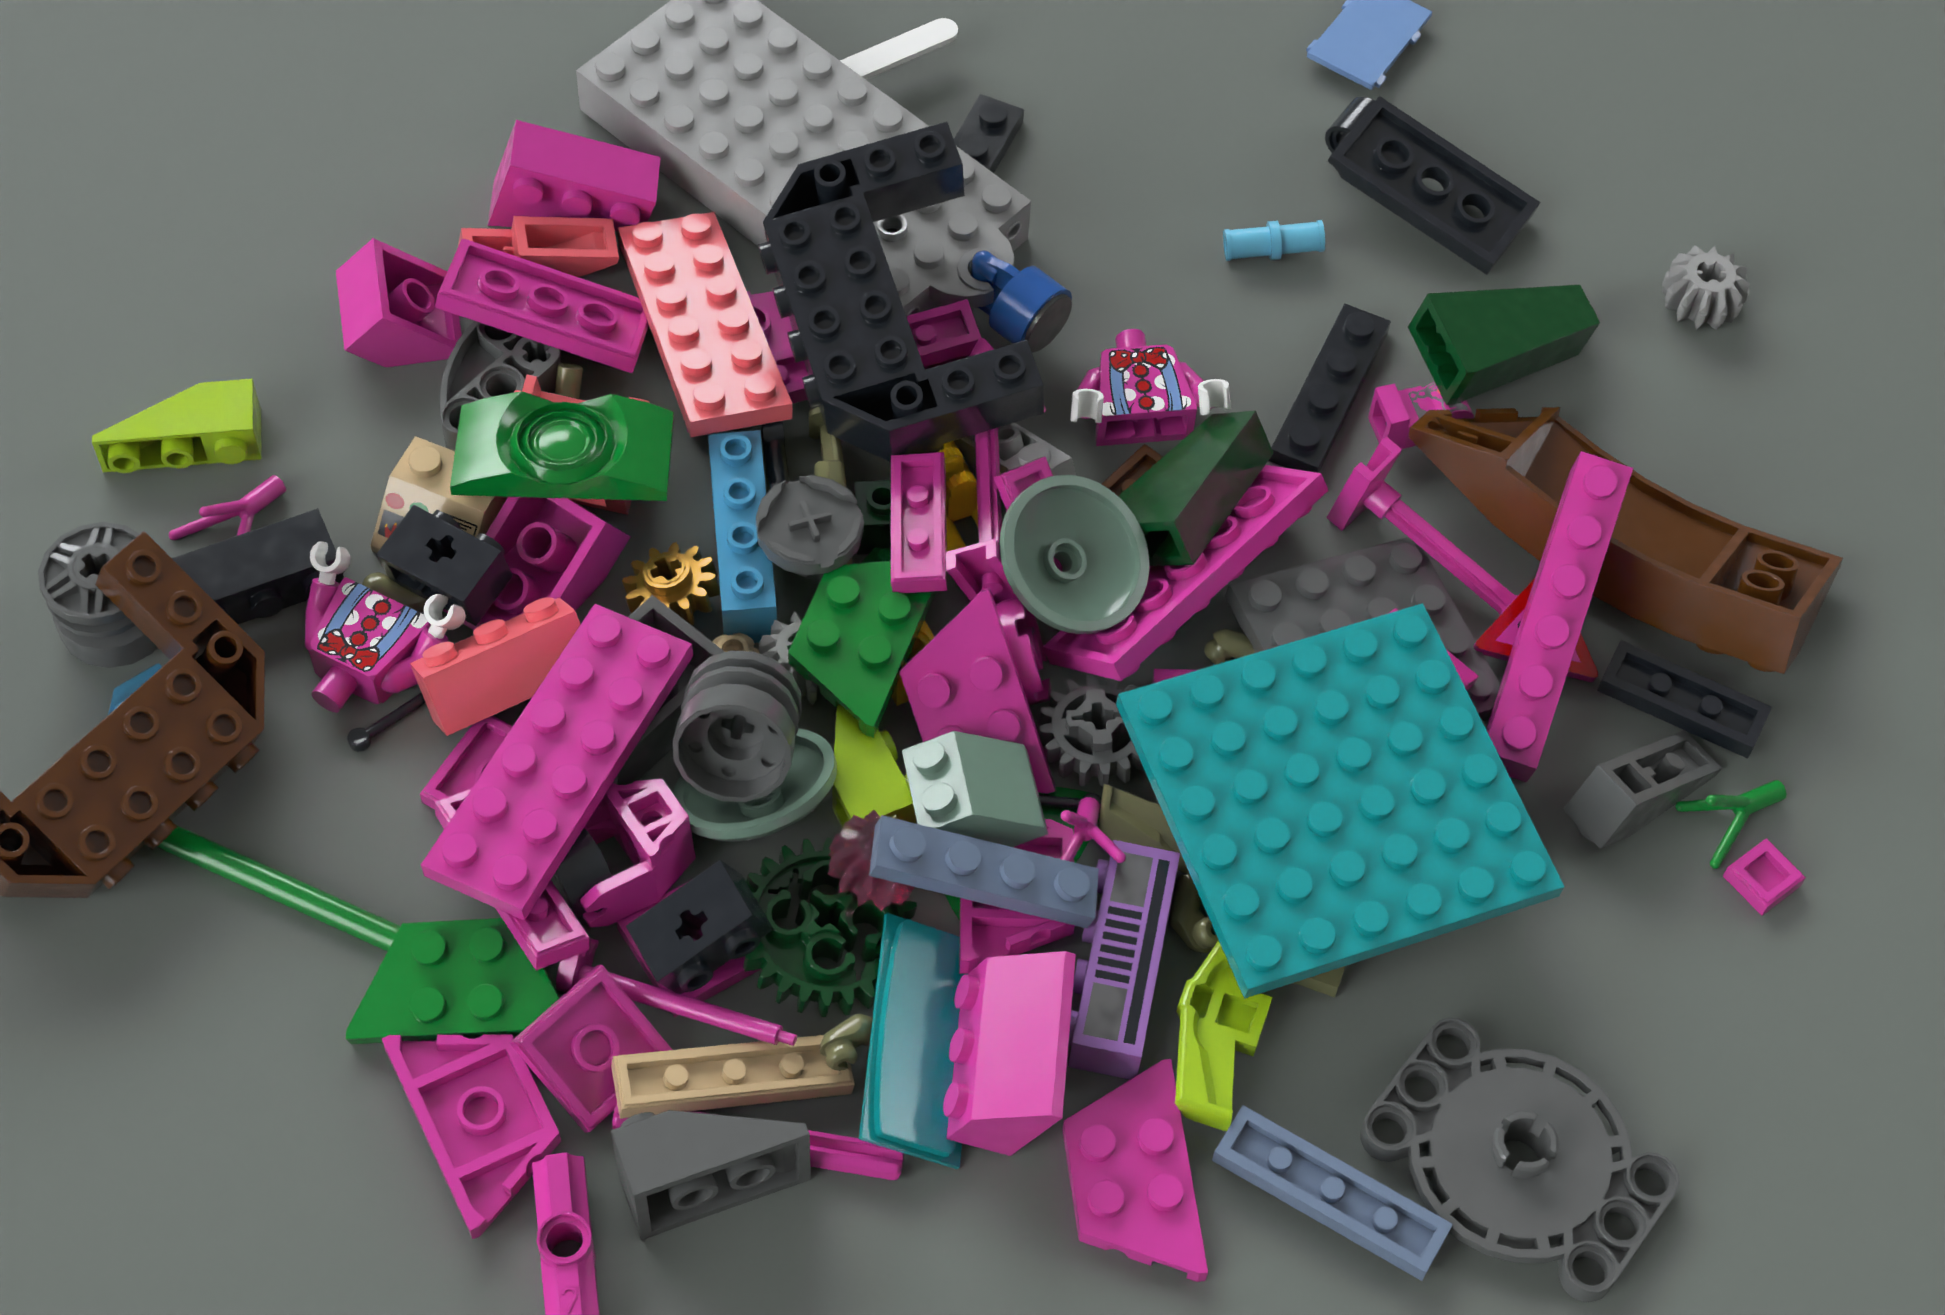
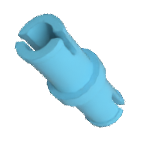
(1274, 240)

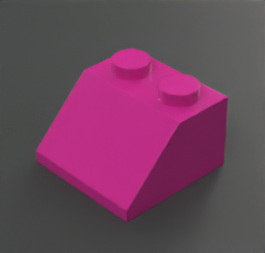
(391, 310)

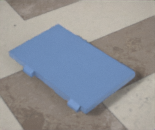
(1369, 38)

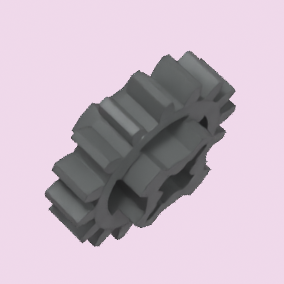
(1088, 732)

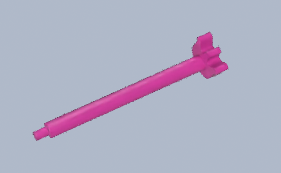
(576, 967)

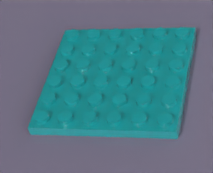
(1336, 799)

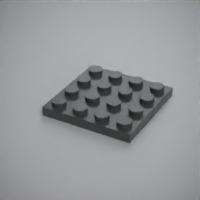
(1353, 589)

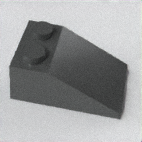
(701, 1163)

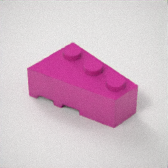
(572, 177)

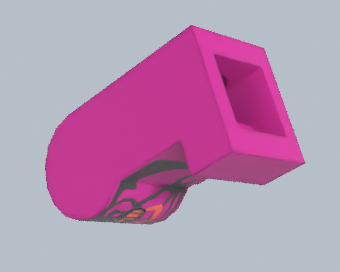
(1404, 408)

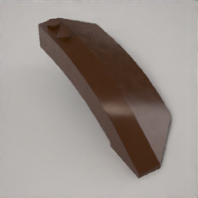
(1666, 557)

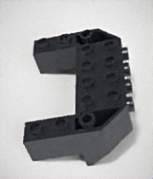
(850, 313)

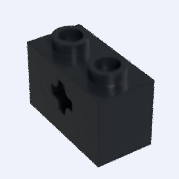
(437, 557)
(700, 928)

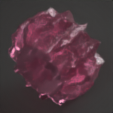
(851, 863)

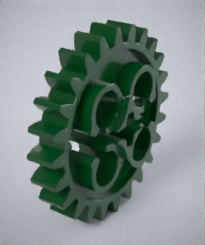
(823, 930)

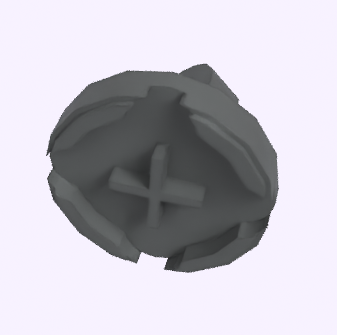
(809, 525)

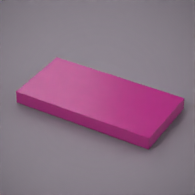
(544, 305)

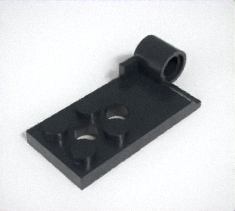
(1389, 156)

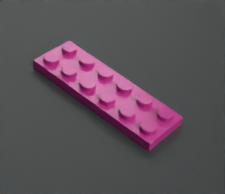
(1180, 591)
(557, 762)

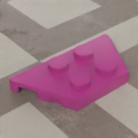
(972, 685)
(1004, 932)
(476, 1116)
(1135, 1174)

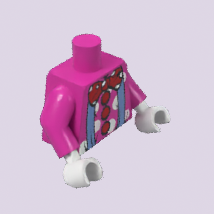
(1144, 393)
(364, 638)

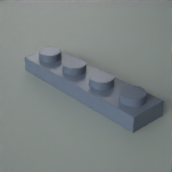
(984, 872)
(1332, 1192)

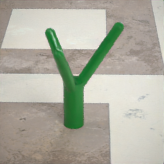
(1741, 805)

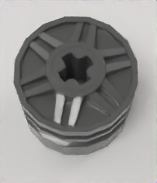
(81, 612)
(737, 726)

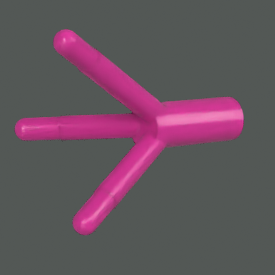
(244, 508)
(1086, 828)

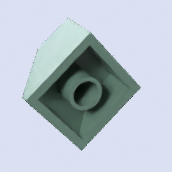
(975, 788)

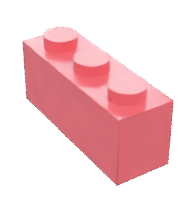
(495, 665)

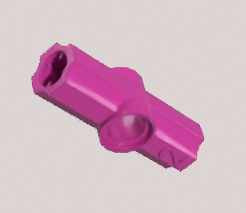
(561, 1216)

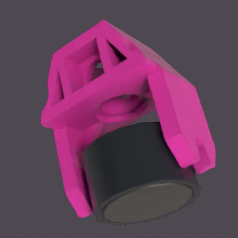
(653, 835)

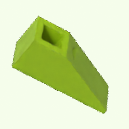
(191, 428)
(867, 774)

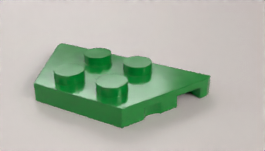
(858, 639)
(452, 982)

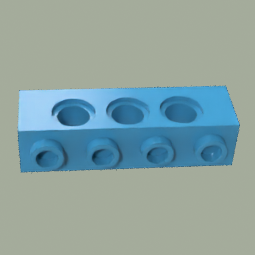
(743, 567)

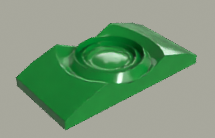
(563, 449)

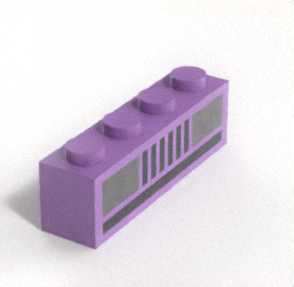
(1123, 961)

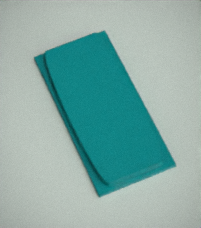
(912, 1041)

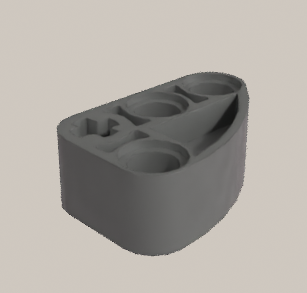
(489, 365)

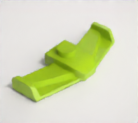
(1212, 1027)

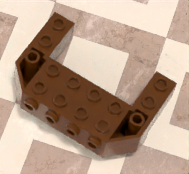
(151, 751)

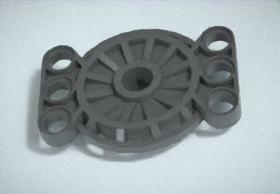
(1541, 1201)

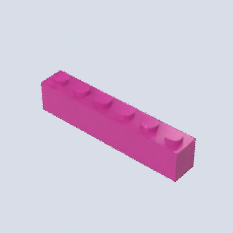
(1556, 612)

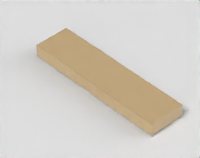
(725, 1076)

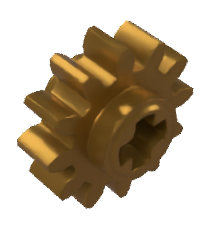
(675, 579)

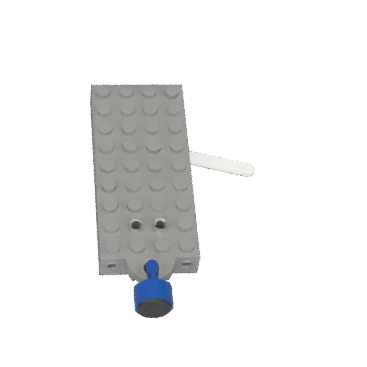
(747, 97)

